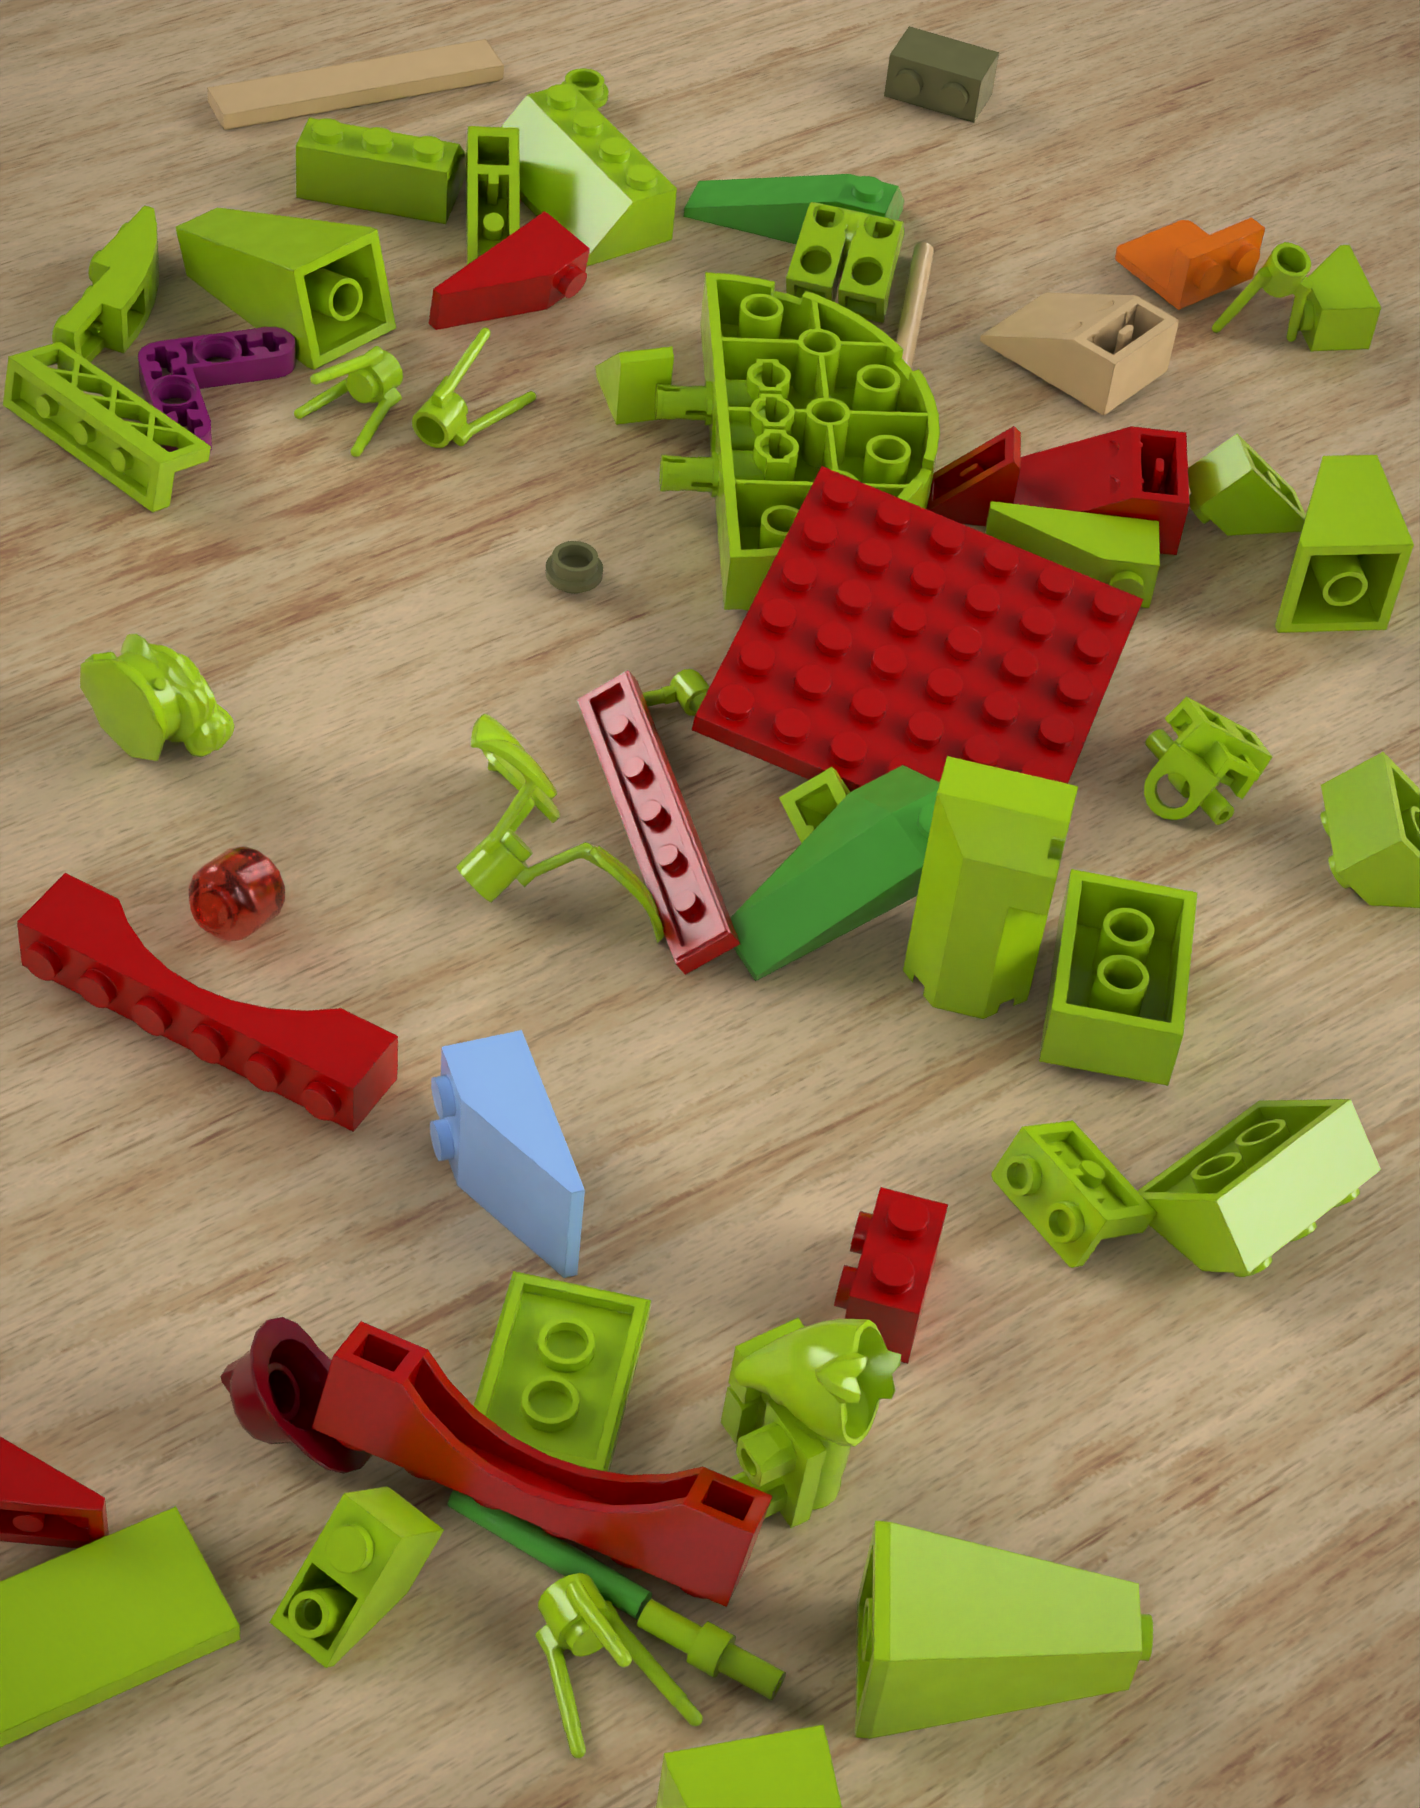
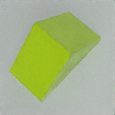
(631, 381)

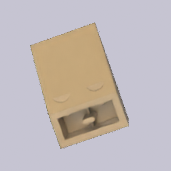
(1089, 344)

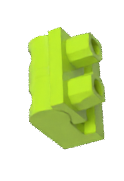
(848, 241)
(777, 1448)

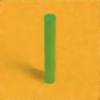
(554, 1553)

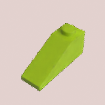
(491, 187)
(1101, 546)

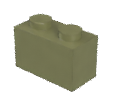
(941, 74)

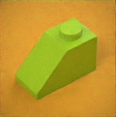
(1340, 306)
(1242, 492)

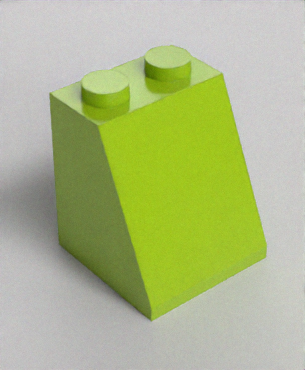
(1347, 551)

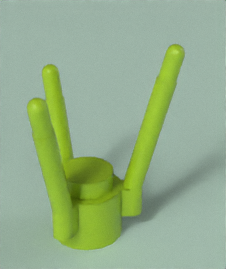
(1279, 277)
(369, 379)
(445, 412)
(584, 1624)

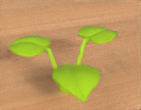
(503, 853)

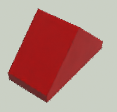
(975, 479)

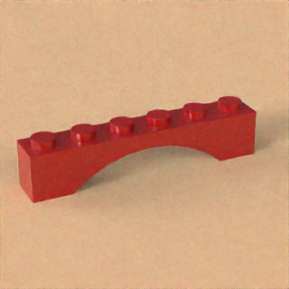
(313, 1057)
(404, 1409)

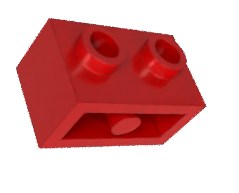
(894, 1266)

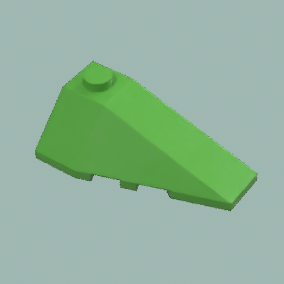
(779, 204)
(842, 874)

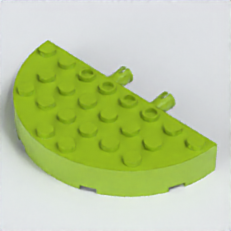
(782, 396)

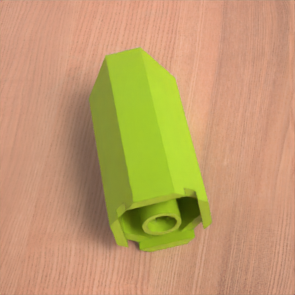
(986, 886)

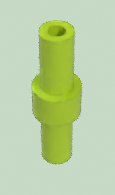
(1214, 805)
(711, 1649)

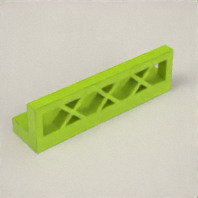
(92, 425)

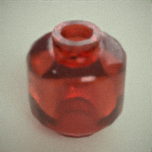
(236, 893)

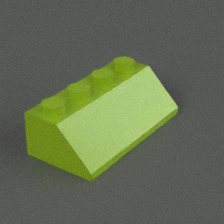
(589, 175)

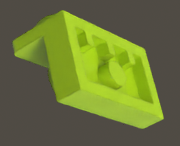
(1069, 1190)

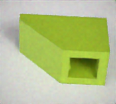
(355, 1572)

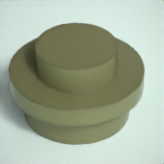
(574, 567)

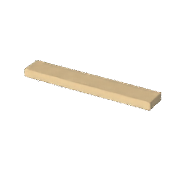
(354, 84)

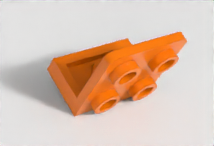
(1191, 265)

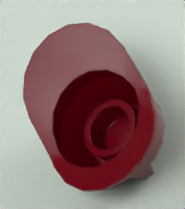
(279, 1391)

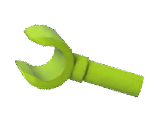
(686, 687)

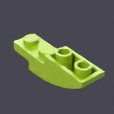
(121, 293)

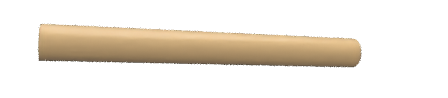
(914, 300)

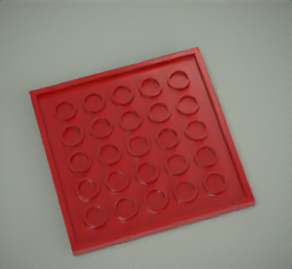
(913, 644)

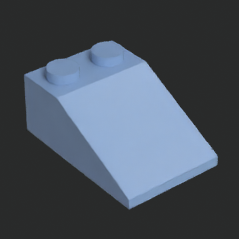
(509, 1145)

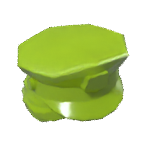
(153, 698)

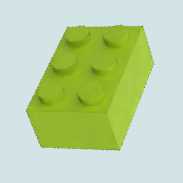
(1119, 977)

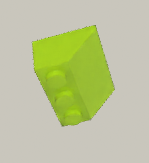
(378, 170)
(1261, 1182)

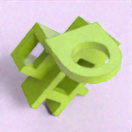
(1206, 753)

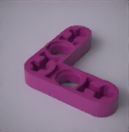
(266, 353)

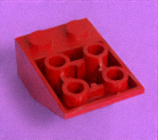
(1115, 474)

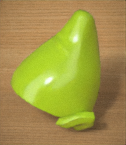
(826, 1376)

